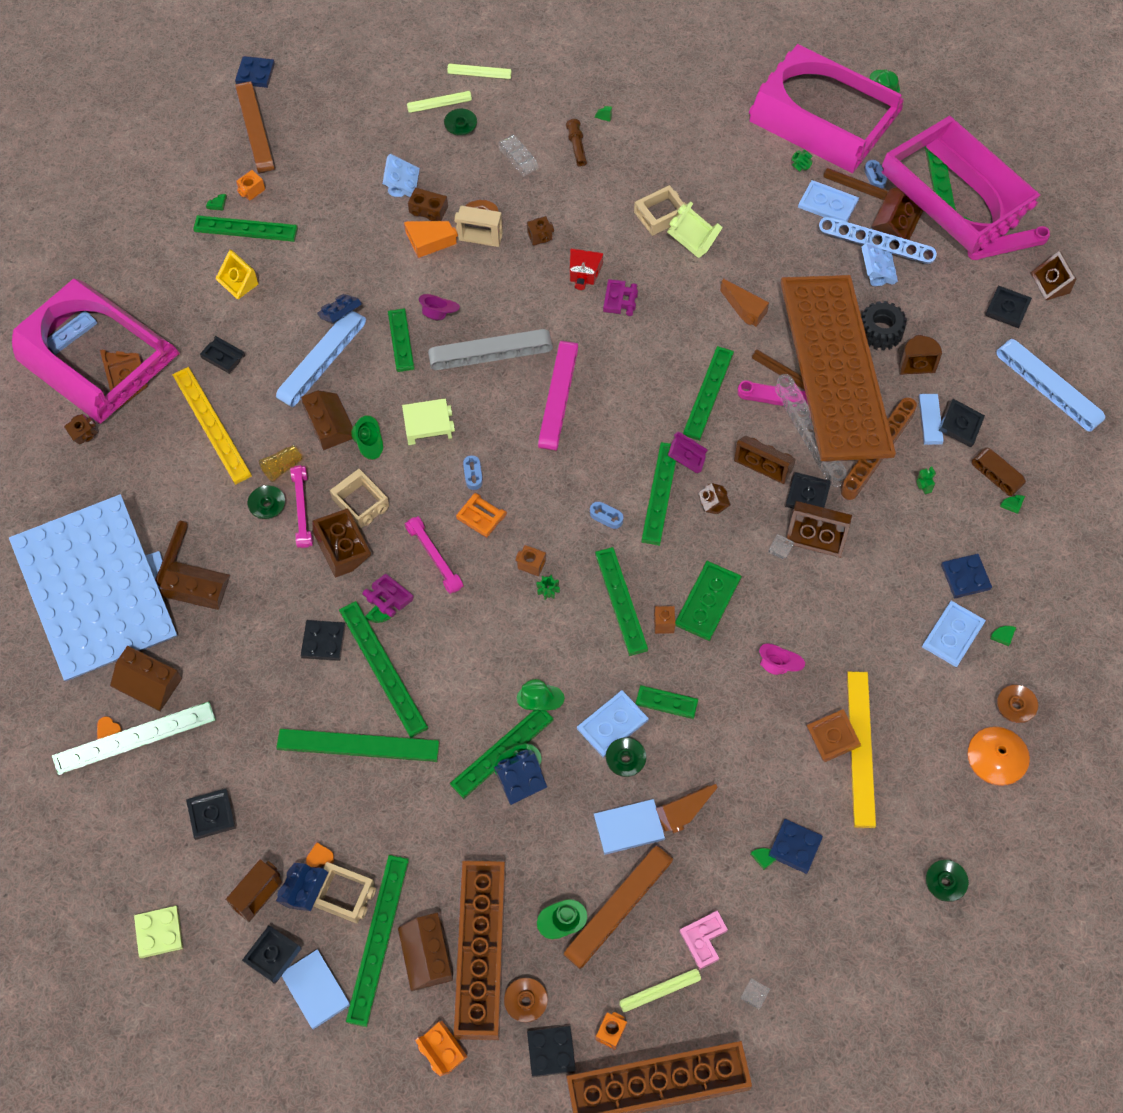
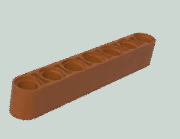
(254, 127)
(867, 469)
(618, 907)

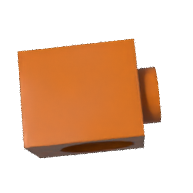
(250, 185)
(607, 1039)

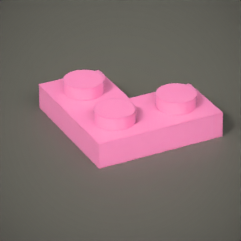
(698, 937)

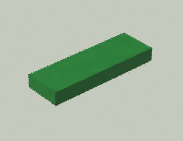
(667, 702)

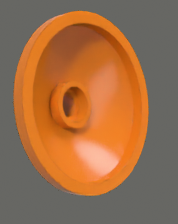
(993, 765)

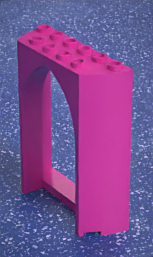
(786, 119)
(991, 178)
(32, 351)

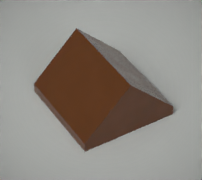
(1054, 277)

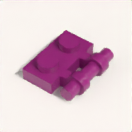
(614, 297)
(391, 591)

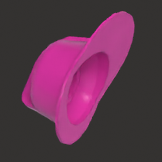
(778, 660)

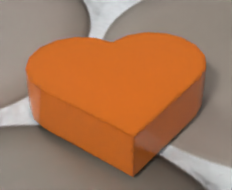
(107, 727)
(319, 856)

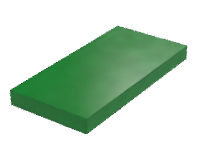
(708, 600)

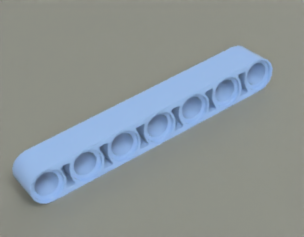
(870, 234)
(320, 358)
(1051, 385)

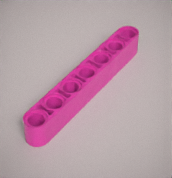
(558, 395)

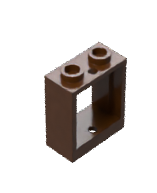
(254, 890)

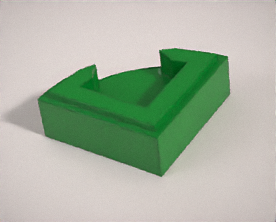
(604, 113)
(217, 203)
(1013, 503)
(375, 615)
(1003, 635)
(762, 857)

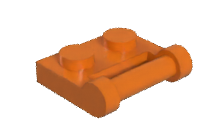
(478, 519)

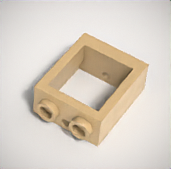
(641, 209)
(481, 218)
(352, 483)
(360, 908)

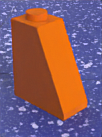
(430, 236)

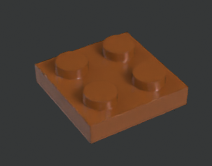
(833, 735)

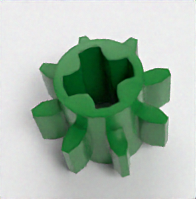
(802, 160)
(548, 592)

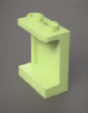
(693, 230)
(427, 419)

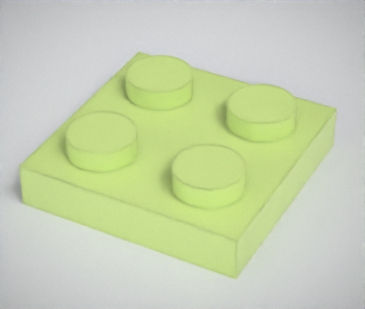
(158, 932)

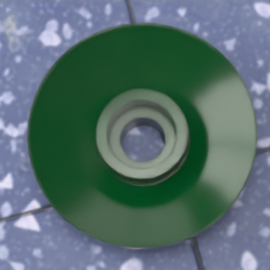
(460, 121)
(262, 496)
(626, 748)
(953, 873)

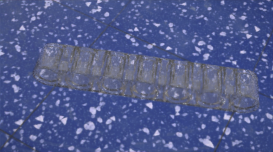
(804, 423)

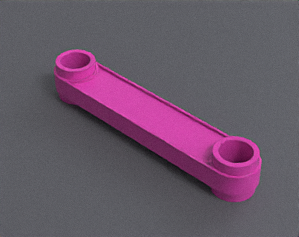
(1013, 242)
(761, 393)
(304, 537)
(452, 582)

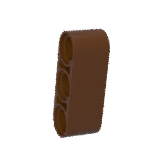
(998, 471)

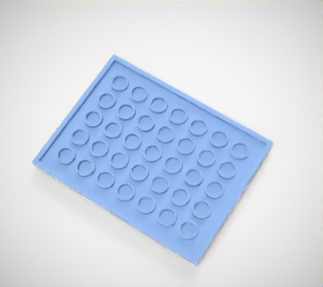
(92, 587)

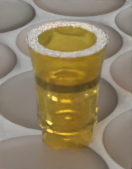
(280, 462)

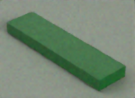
(400, 340)

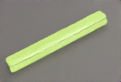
(479, 71)
(439, 101)
(660, 990)

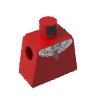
(584, 267)

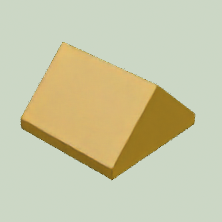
(236, 275)

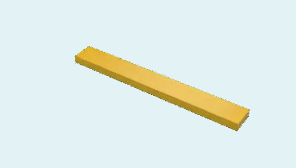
(212, 426)
(861, 757)

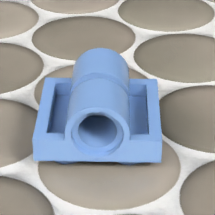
(400, 176)
(879, 265)

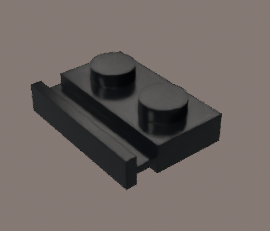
(222, 354)

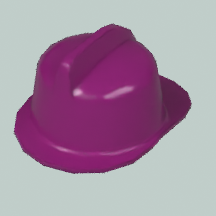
(436, 307)

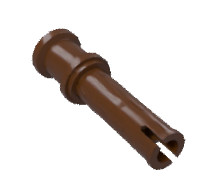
(575, 136)

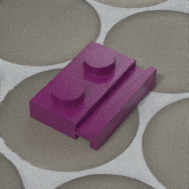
(687, 452)

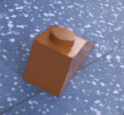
(747, 305)
(684, 809)

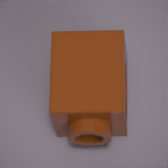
(534, 567)
(664, 619)

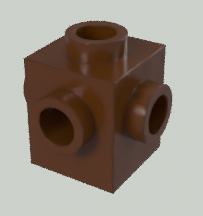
(540, 230)
(81, 429)
(714, 498)

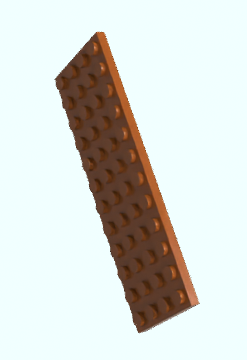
(837, 368)

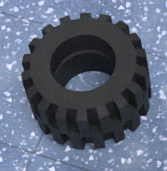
(886, 314)

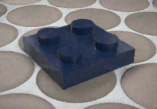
(255, 70)
(339, 308)
(966, 576)
(795, 846)

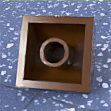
(920, 356)

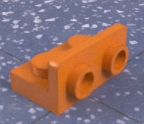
(441, 1049)

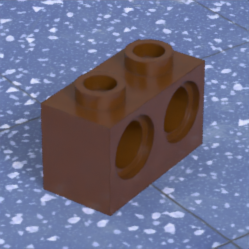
(427, 204)

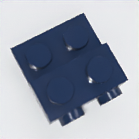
(520, 776)
(301, 887)

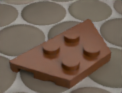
(119, 366)

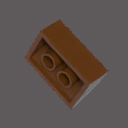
(897, 215)
(327, 418)
(764, 459)
(819, 529)
(340, 542)
(194, 585)
(144, 678)
(425, 952)

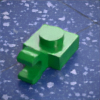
(925, 480)

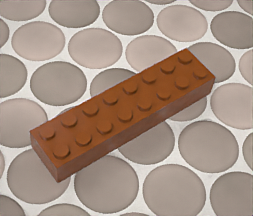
(480, 951)
(662, 1081)

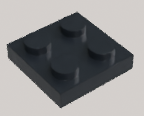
(1008, 306)
(961, 422)
(808, 490)
(323, 640)
(210, 814)
(271, 954)
(551, 1051)

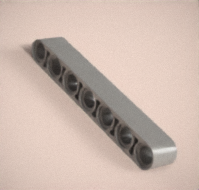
(490, 349)

